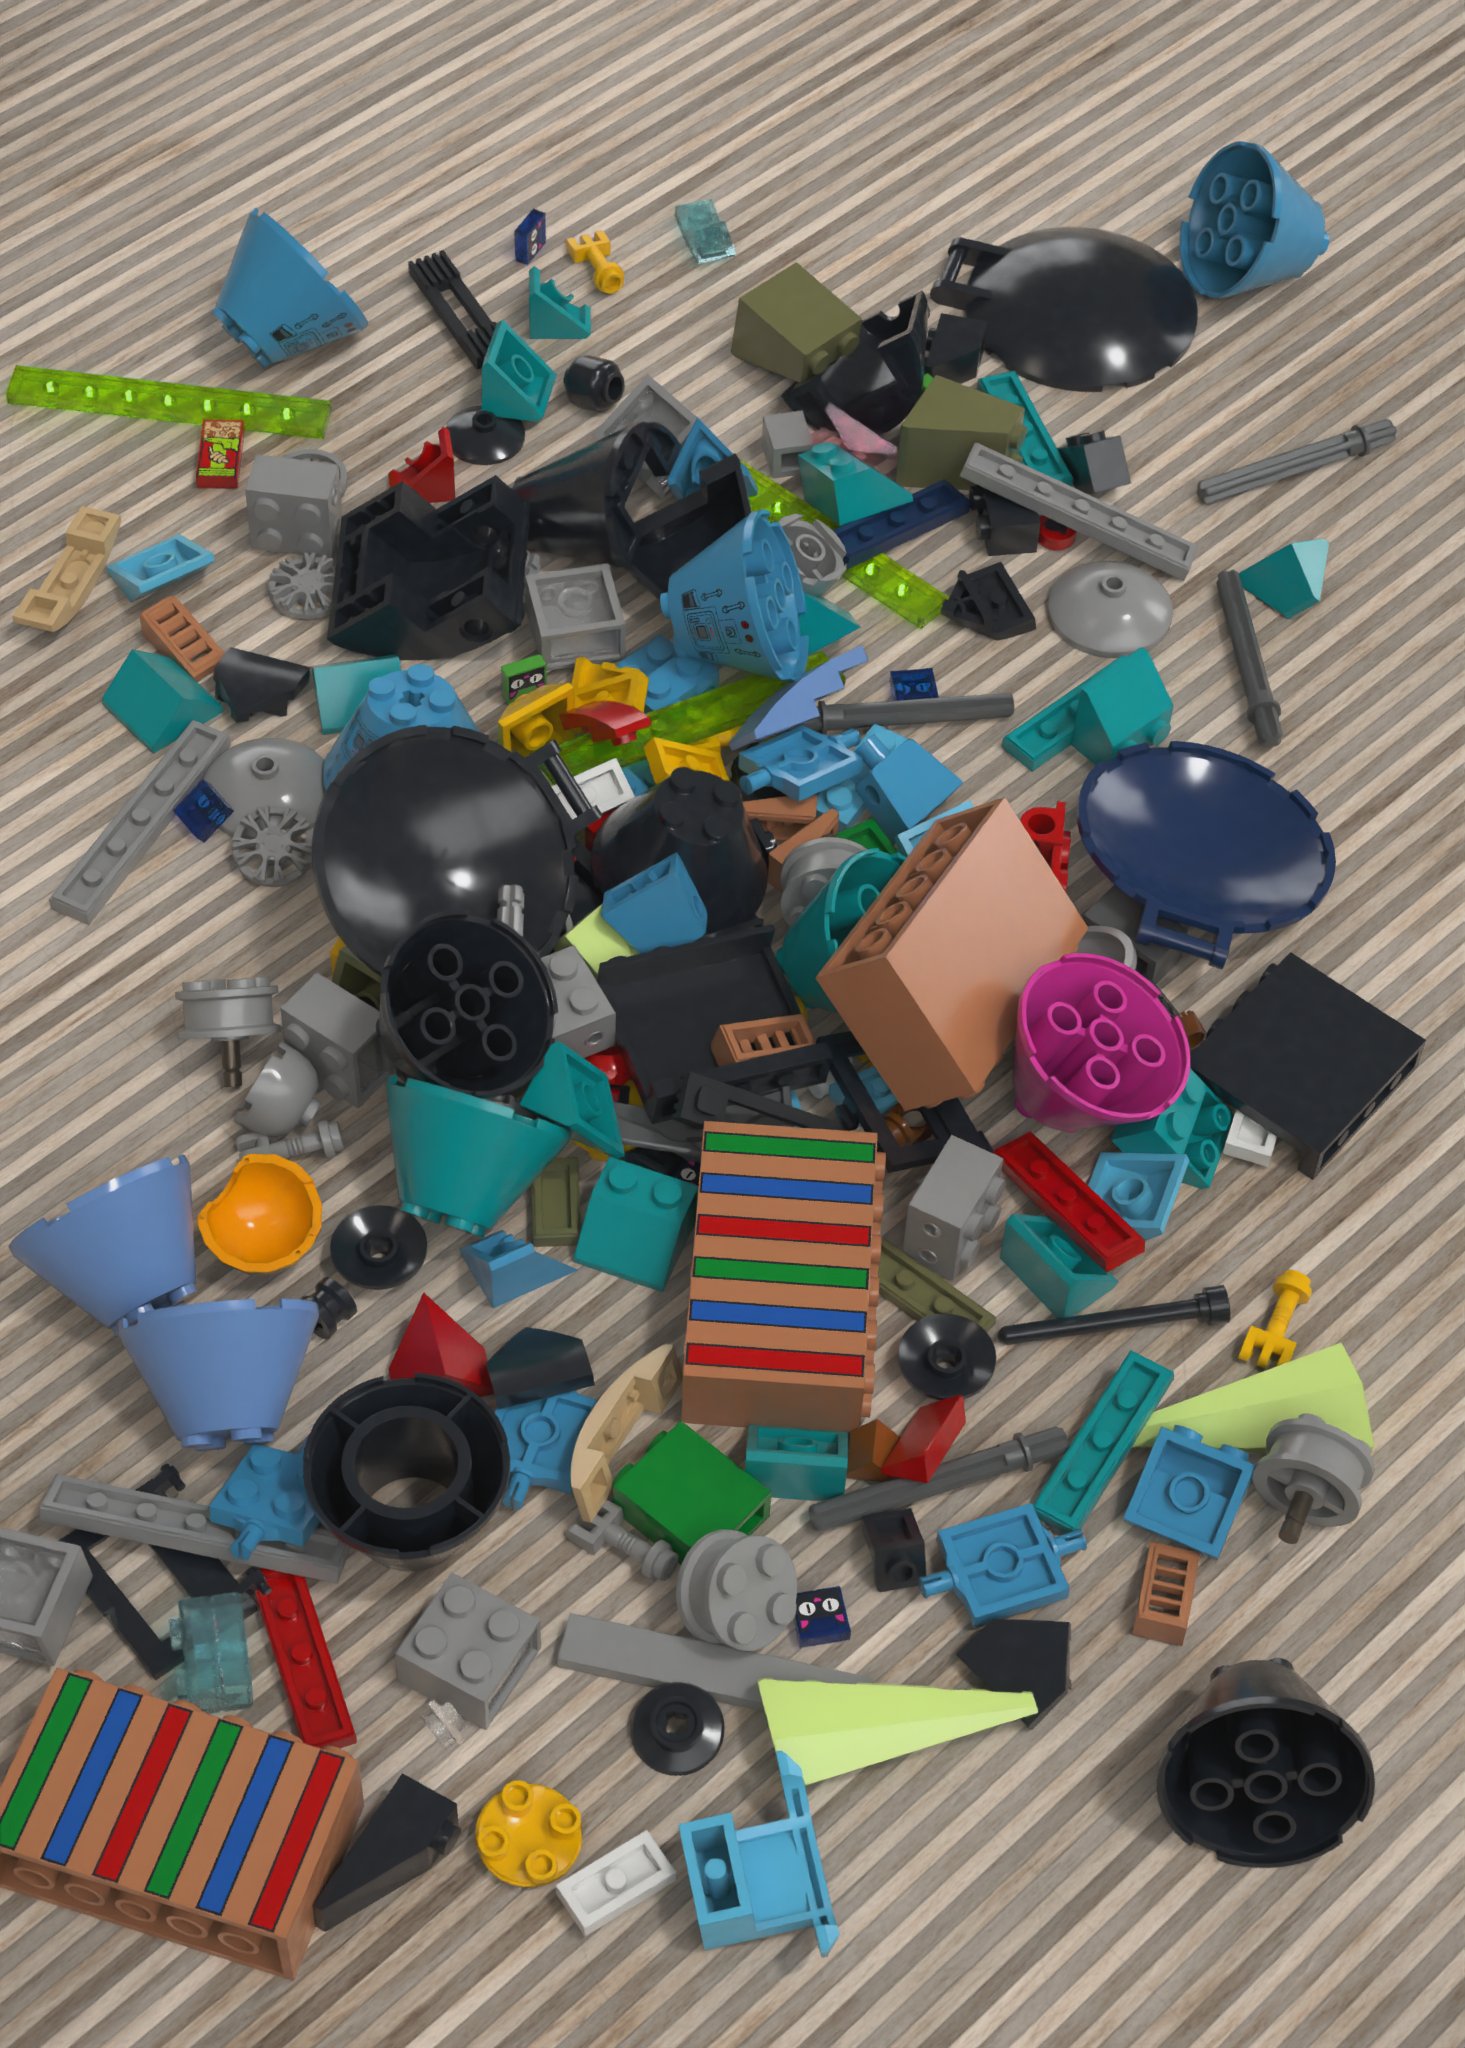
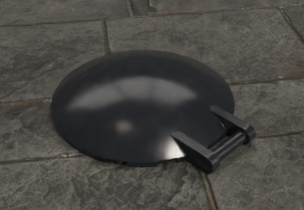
(1074, 306)
(439, 827)

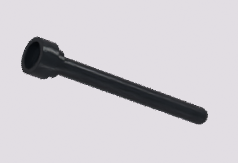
(1209, 1307)

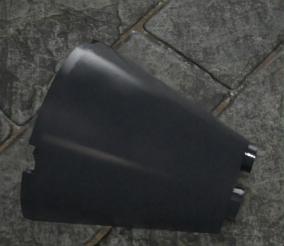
(875, 381)
(583, 495)
(689, 525)

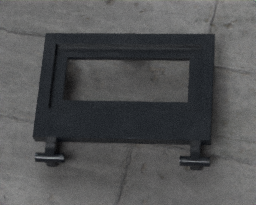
(858, 1107)
(194, 1572)

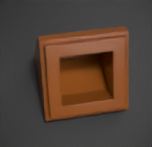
(869, 1450)

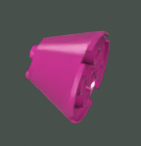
(1095, 1046)

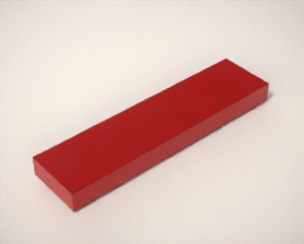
(1069, 1202)
(304, 1662)

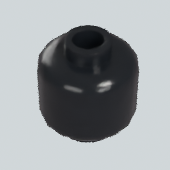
(594, 383)

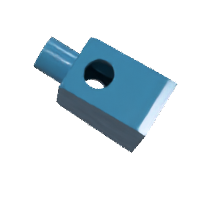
(902, 784)
(656, 907)

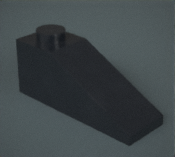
(392, 1850)

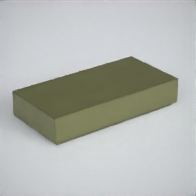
(557, 1204)

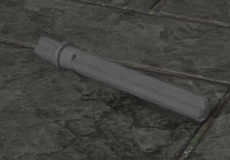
(1356, 441)
(1262, 709)
(911, 711)
(950, 1475)

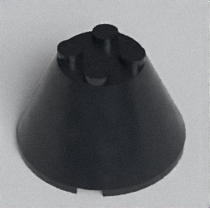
(707, 828)
(466, 1005)
(1264, 1769)

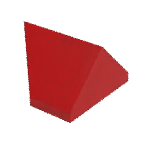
(431, 472)
(440, 1348)

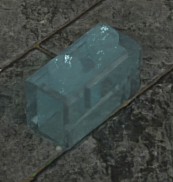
(214, 1653)

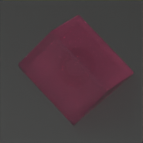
(858, 438)

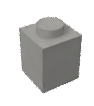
(782, 440)

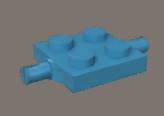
(801, 762)
(542, 1442)
(265, 1500)
(1002, 1564)

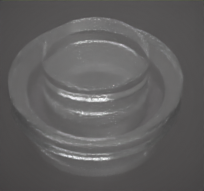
(444, 1723)

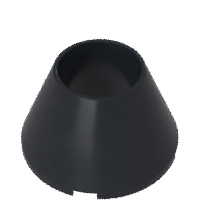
(400, 1432)

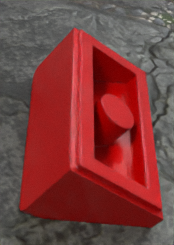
(926, 1440)

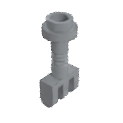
(327, 1138)
(657, 1559)

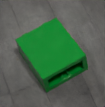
(688, 1491)

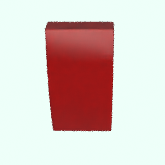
(606, 721)

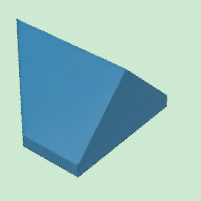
(699, 452)
(510, 1267)

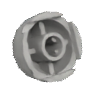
(816, 553)
(281, 1095)

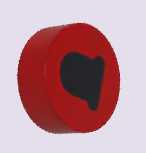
(1055, 535)

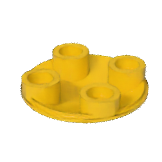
(528, 1834)

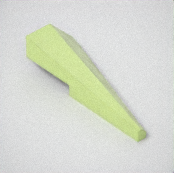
(1248, 1408)
(856, 1725)

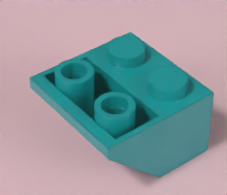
(1191, 1126)

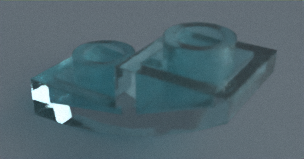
(703, 231)

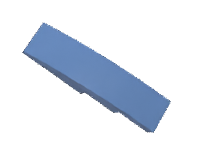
(795, 701)

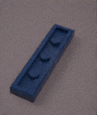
(897, 525)

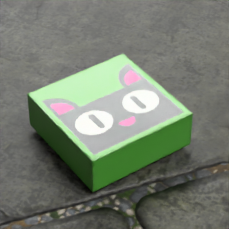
(522, 677)

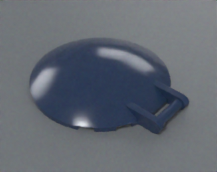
(1204, 844)

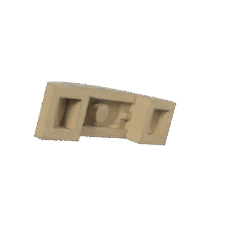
(74, 574)
(641, 1387)

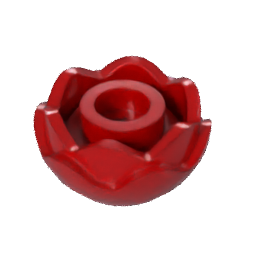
(611, 1063)

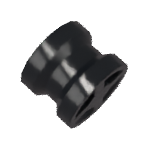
(334, 1305)

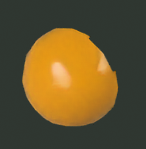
(263, 1216)

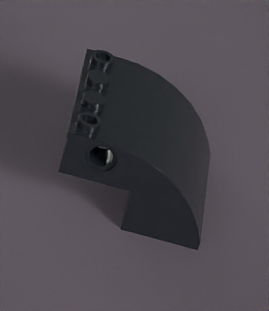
(430, 577)

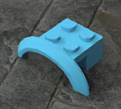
(761, 1875)

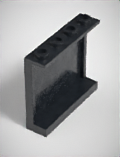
(678, 998)
(1306, 1059)

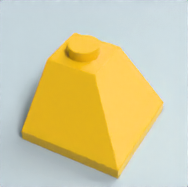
(535, 719)

